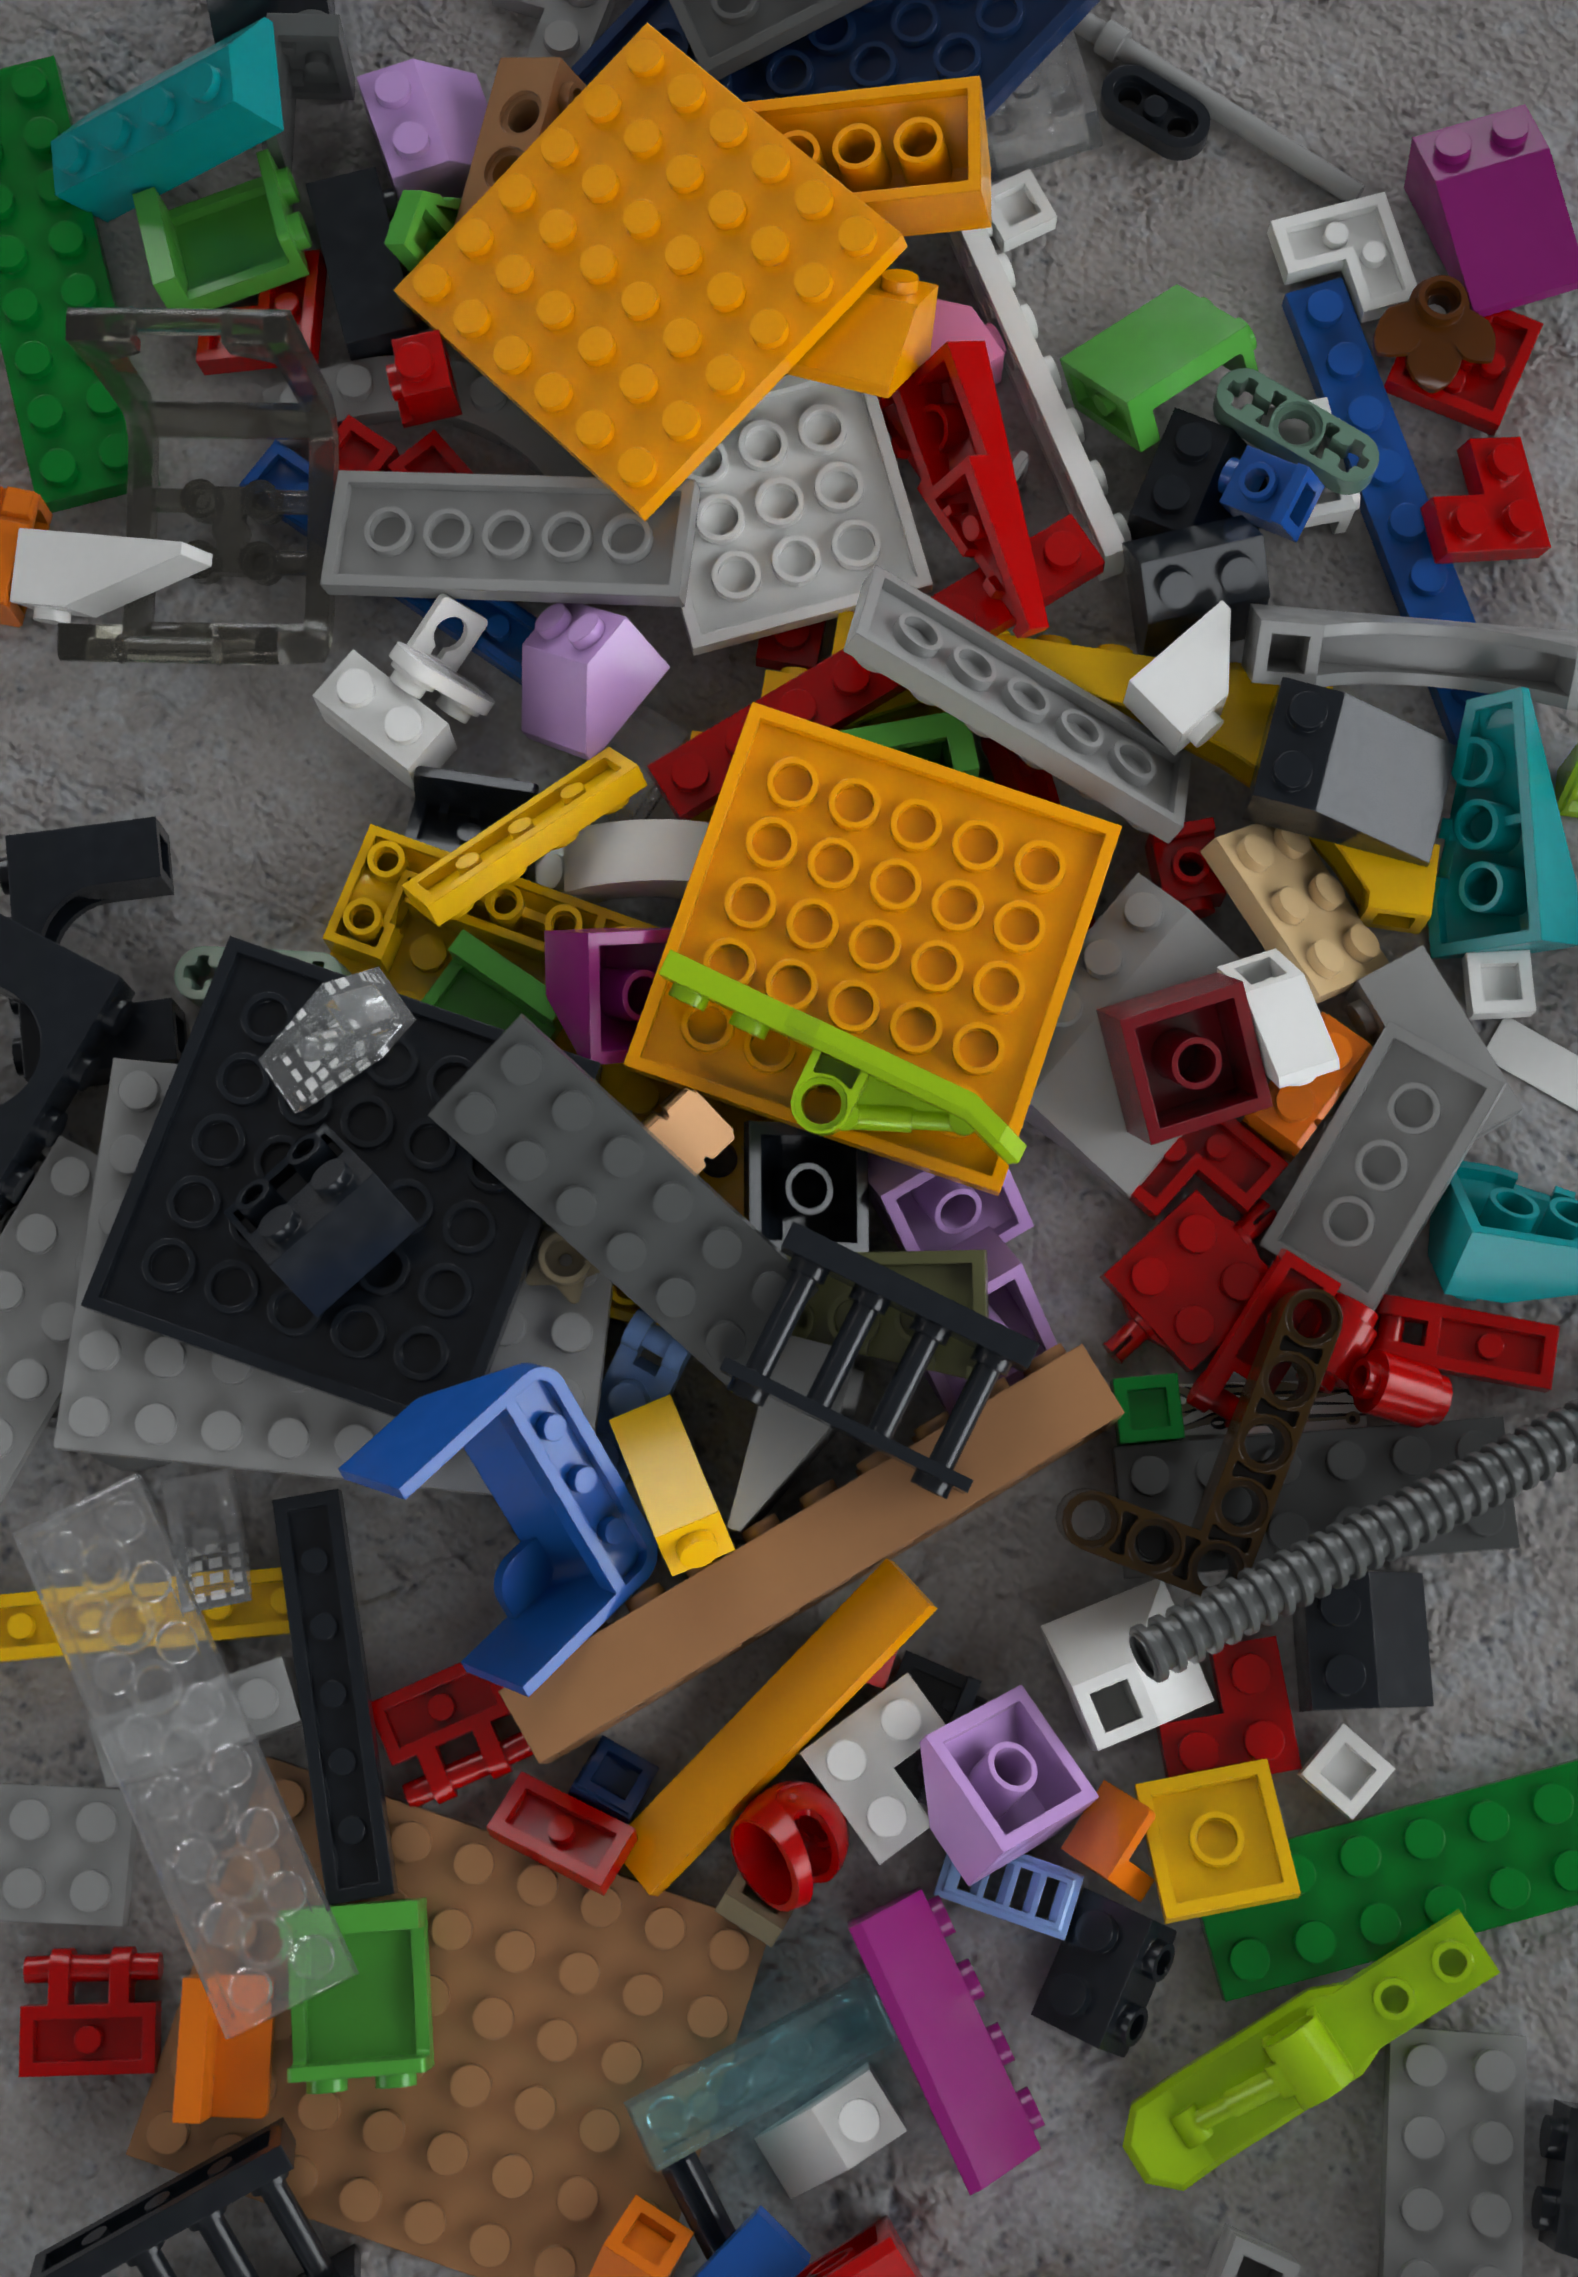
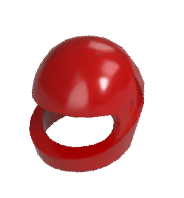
(789, 1842)

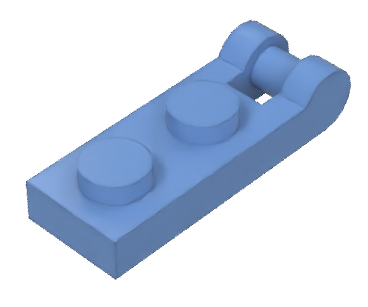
(637, 1381)

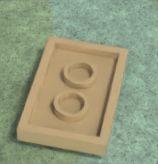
(1295, 906)

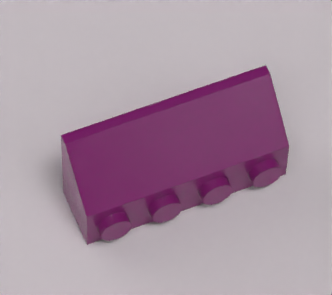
(945, 2039)

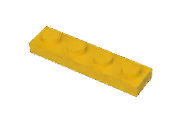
(524, 835)

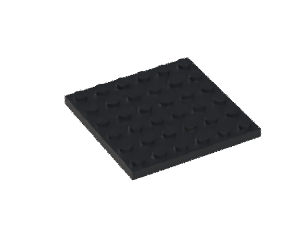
(187, 1273)

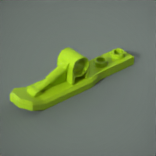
(873, 1085)
(1297, 2055)

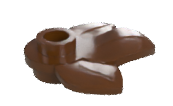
(1433, 340)

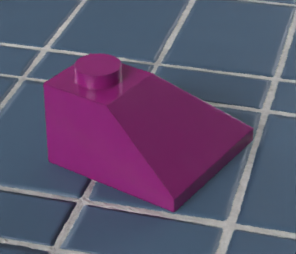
(601, 985)

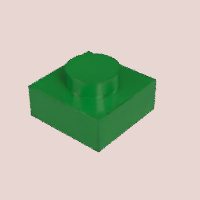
(1150, 1409)

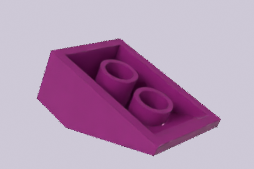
(1494, 209)

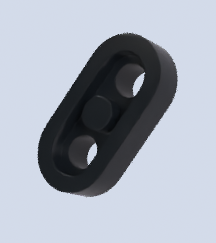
(1159, 111)

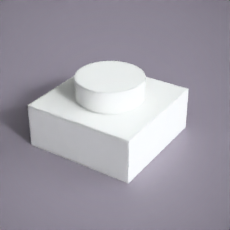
(1020, 211)
(1498, 984)
(1346, 1771)

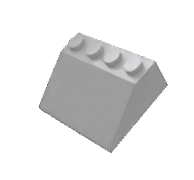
(1130, 951)

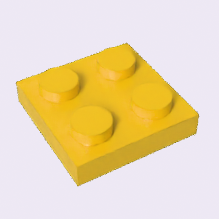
(1217, 1841)

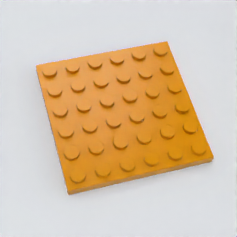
(649, 270)
(890, 908)

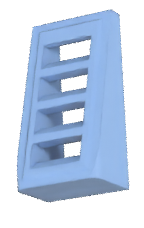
(1061, 1909)

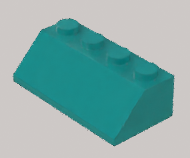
(172, 125)

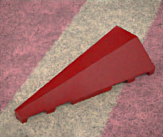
(956, 442)

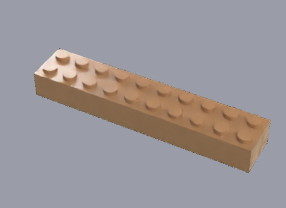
(810, 1555)

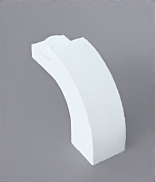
(625, 860)

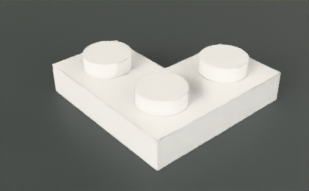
(1348, 238)
(859, 1761)

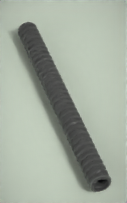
(1357, 1544)

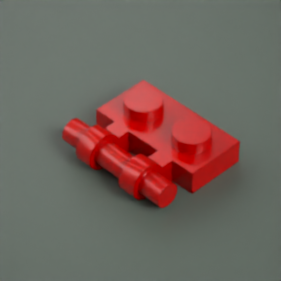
(437, 1712)
(91, 2036)

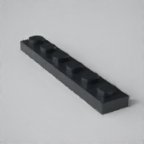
(334, 1697)

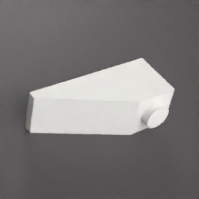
(94, 573)

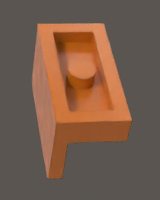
(219, 2073)

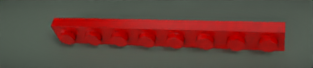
(844, 691)

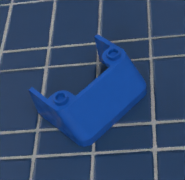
(551, 1477)

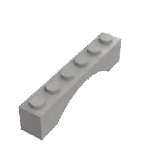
(1400, 650)

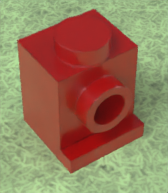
(423, 379)
(1198, 892)

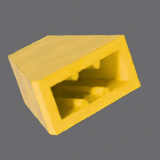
(671, 1486)

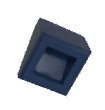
(614, 1780)

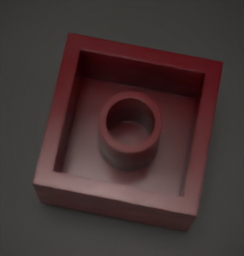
(1184, 1058)

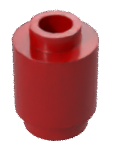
(1352, 1344)
(1400, 1389)

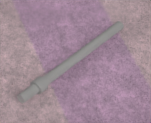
(1115, 43)

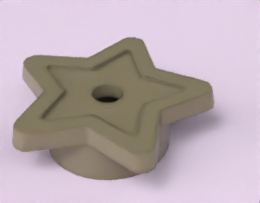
(549, 1271)

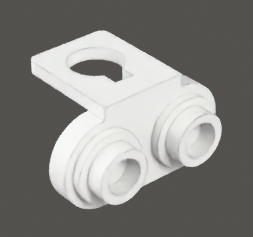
(422, 671)

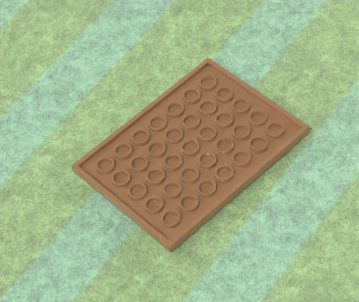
(541, 2032)

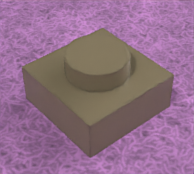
(751, 1913)

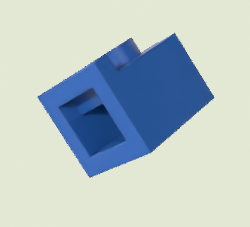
(1285, 501)

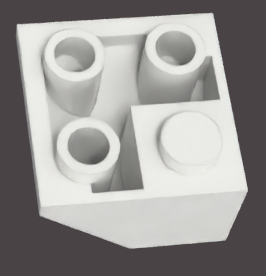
(1103, 1677)

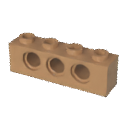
(521, 106)

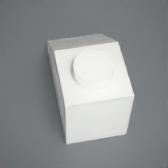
(1186, 684)
(831, 2132)

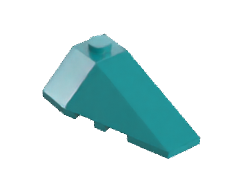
(1505, 850)
(1503, 1238)

